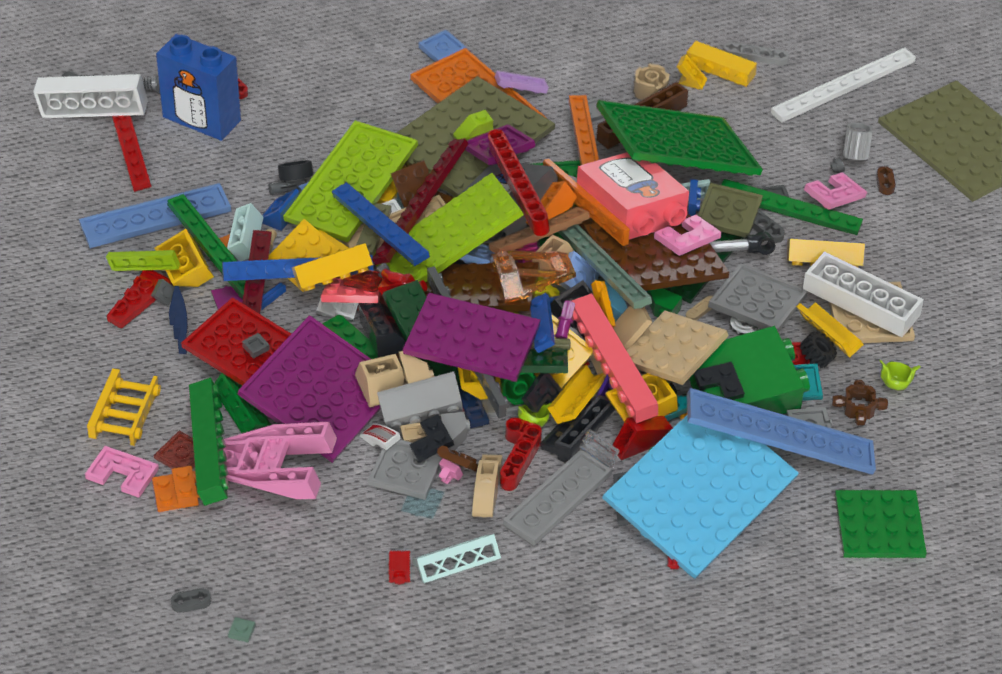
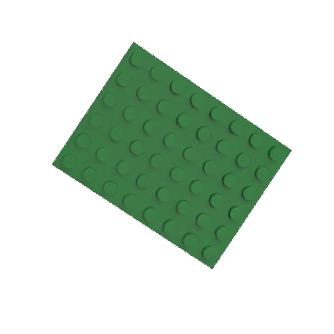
(678, 138)

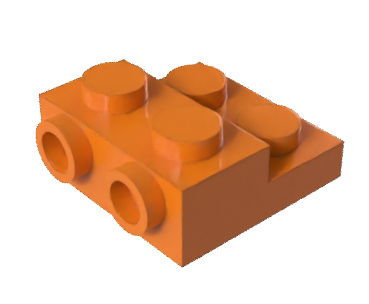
(176, 489)

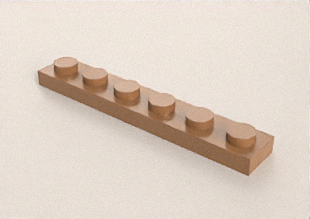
(525, 236)

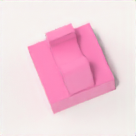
(449, 471)

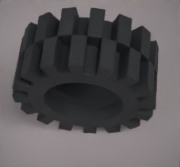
(818, 349)

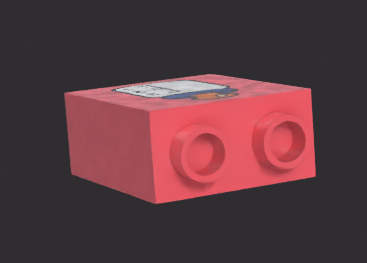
(636, 193)

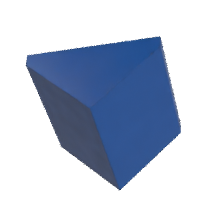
(274, 214)

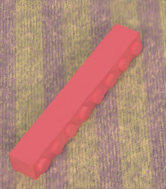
(614, 359)

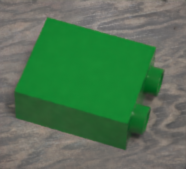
(763, 369)

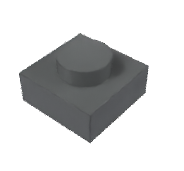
(163, 292)
(255, 345)

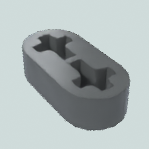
(191, 600)

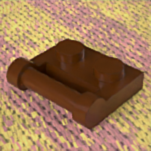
(460, 459)

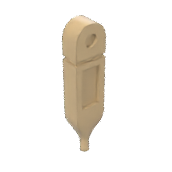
(699, 309)

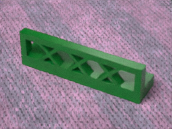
(242, 412)

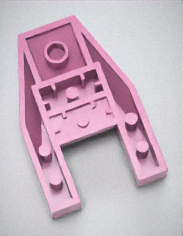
(257, 457)

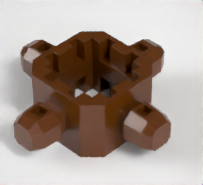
(860, 412)

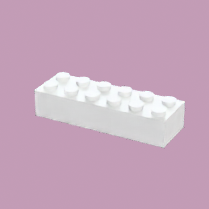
(91, 96)
(863, 294)

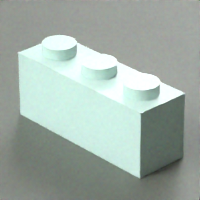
(245, 221)

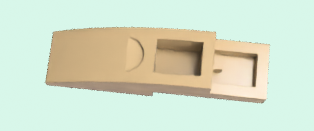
(486, 485)

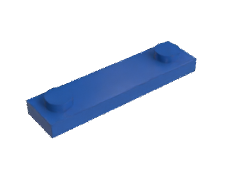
(541, 310)

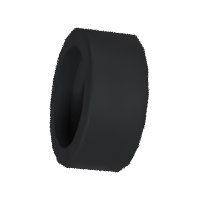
(295, 170)

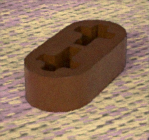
(889, 180)

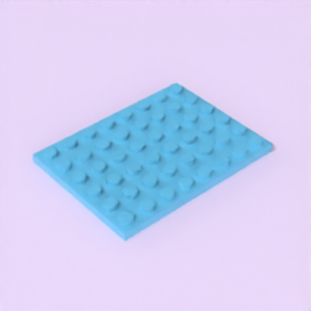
(699, 492)

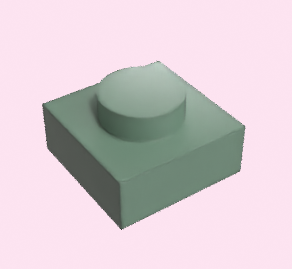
(241, 629)

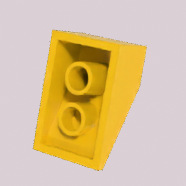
(661, 391)

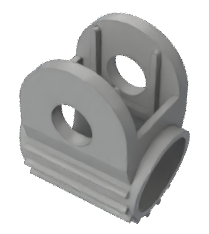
(857, 143)

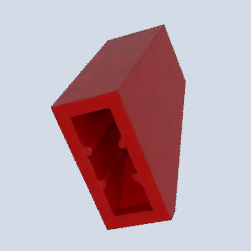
(641, 436)

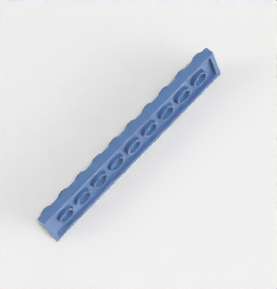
(780, 431)

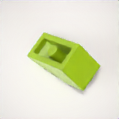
(474, 125)

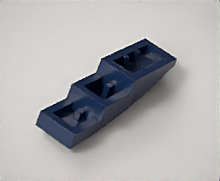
(179, 318)

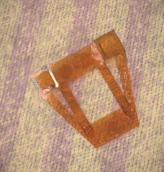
(504, 265)

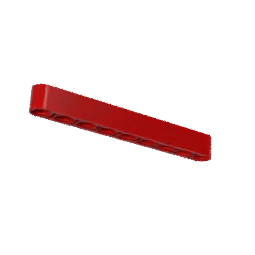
(518, 182)

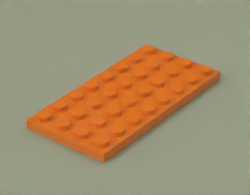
(455, 71)

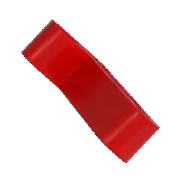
(527, 441)

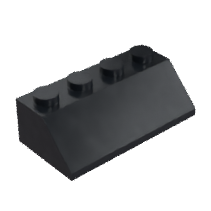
(381, 328)

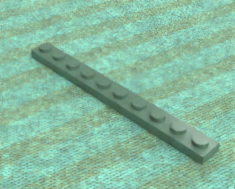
(606, 267)

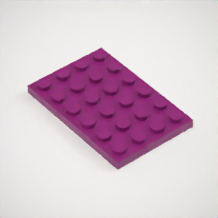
(472, 337)

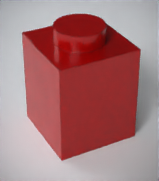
(399, 567)

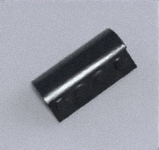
(567, 436)

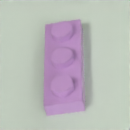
(521, 82)

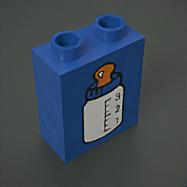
(199, 86)

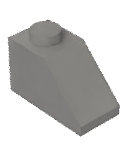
(456, 426)

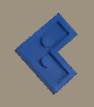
(695, 192)

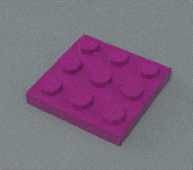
(480, 147)

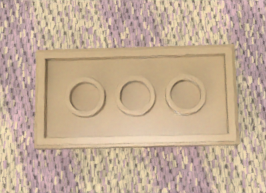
(628, 329)

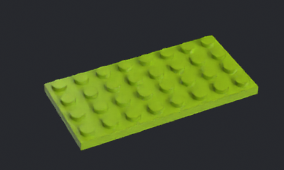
(365, 162)
(460, 227)

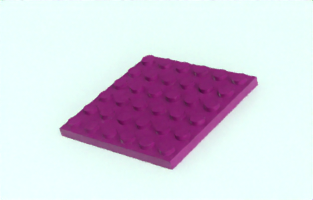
(313, 382)

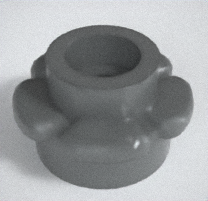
(837, 165)

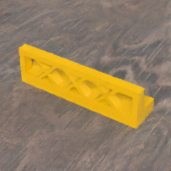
(828, 325)
(575, 395)

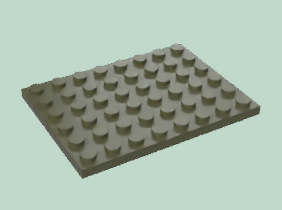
(437, 125)
(953, 136)

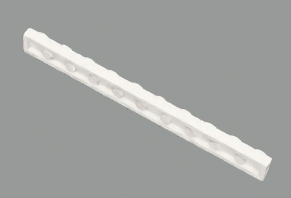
(842, 85)

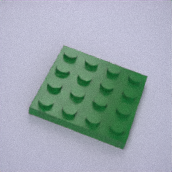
(880, 524)

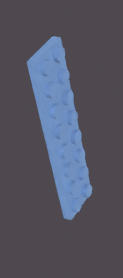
(150, 216)

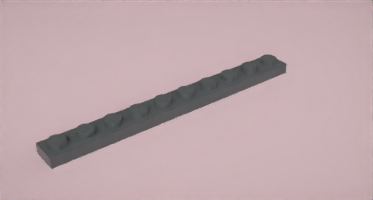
(487, 382)

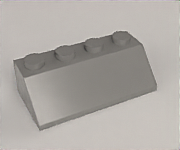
(420, 401)

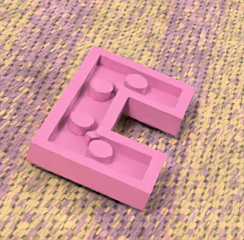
(845, 191)
(699, 234)
(138, 470)

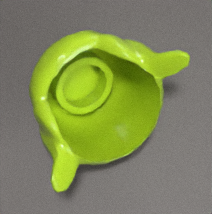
(897, 375)
(539, 418)

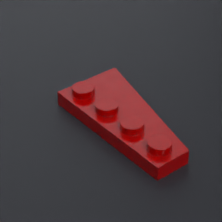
(135, 299)

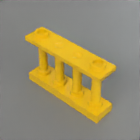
(109, 396)

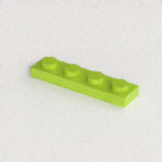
(143, 260)

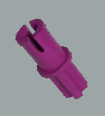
(565, 319)

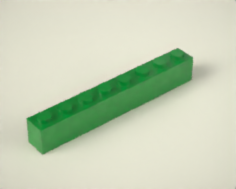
(208, 441)

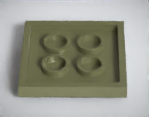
(730, 209)

